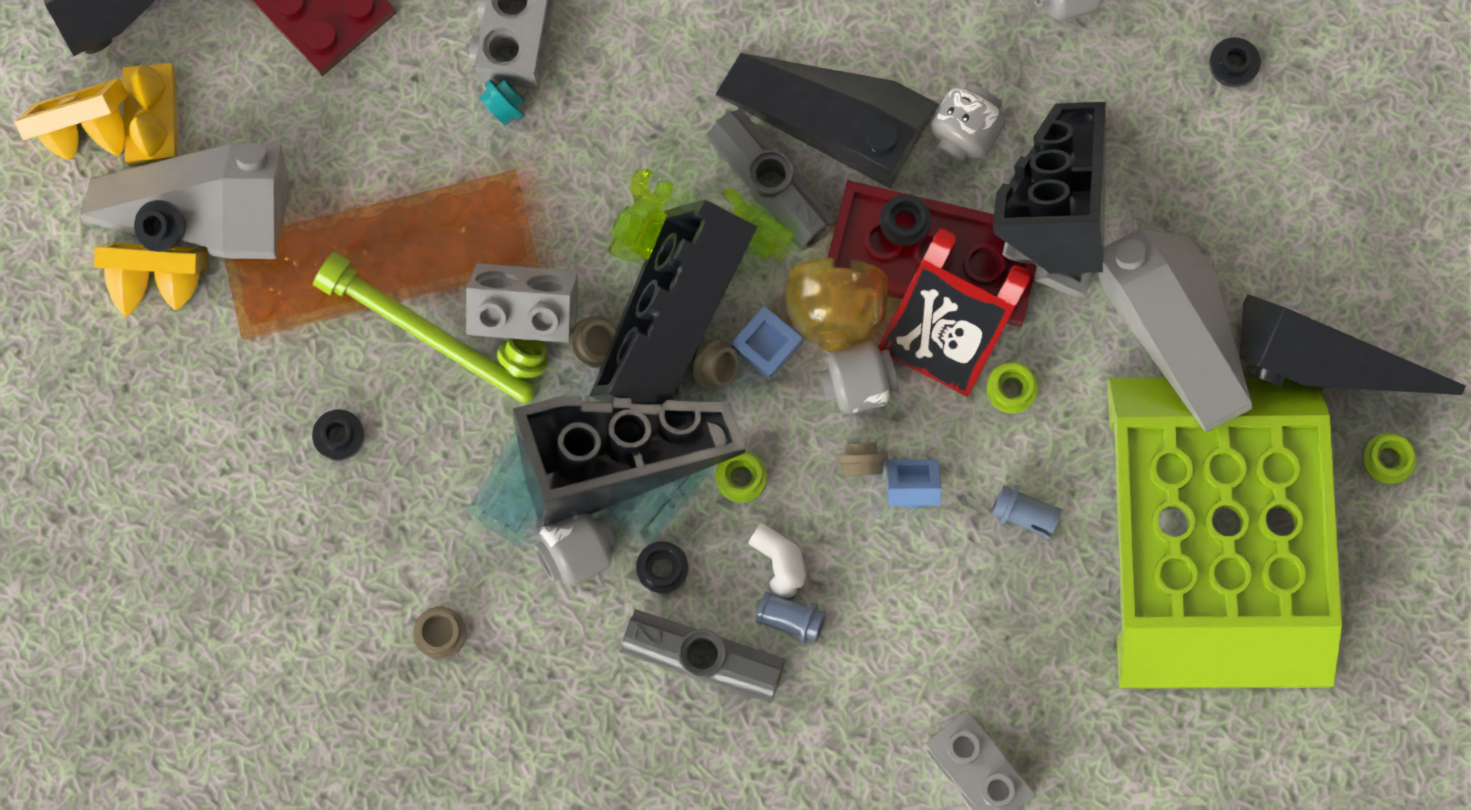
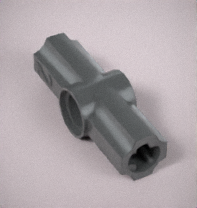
(753, 155)
(669, 645)

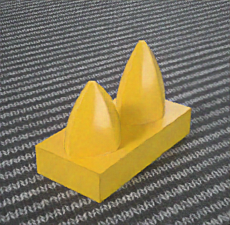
(94, 107)
(150, 113)
(129, 266)

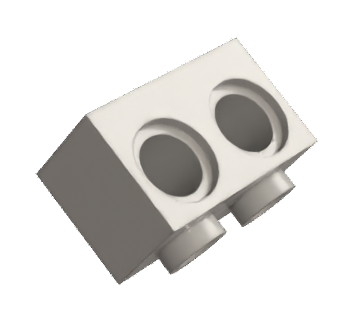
(524, 32)
(521, 303)
(977, 767)

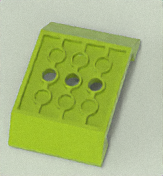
(1215, 604)

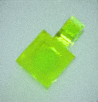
(639, 225)
(769, 236)

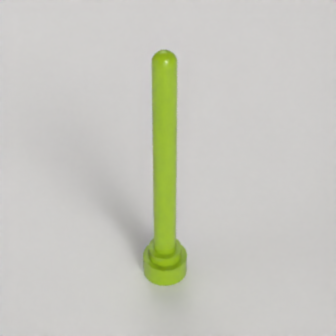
(340, 278)

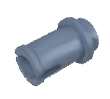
(1026, 511)
(791, 617)

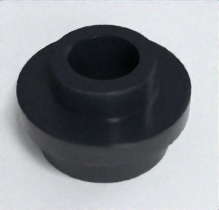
(1228, 74)
(908, 206)
(172, 225)
(345, 448)
(658, 551)

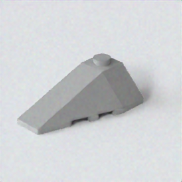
(228, 196)
(1180, 319)

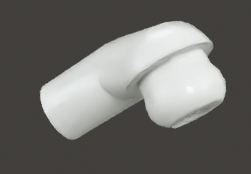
(785, 557)

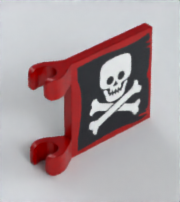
(949, 323)

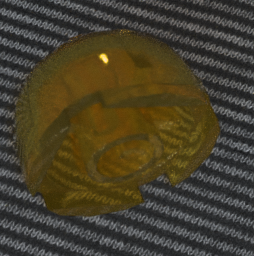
(836, 303)

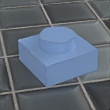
(767, 343)
(913, 482)

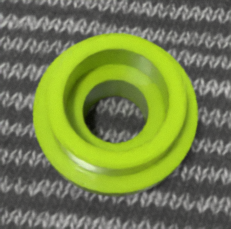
(523, 357)
(1016, 372)
(1400, 447)
(745, 493)

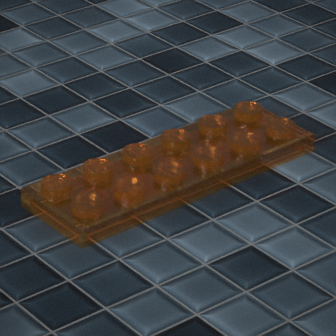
(397, 246)

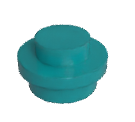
(502, 101)

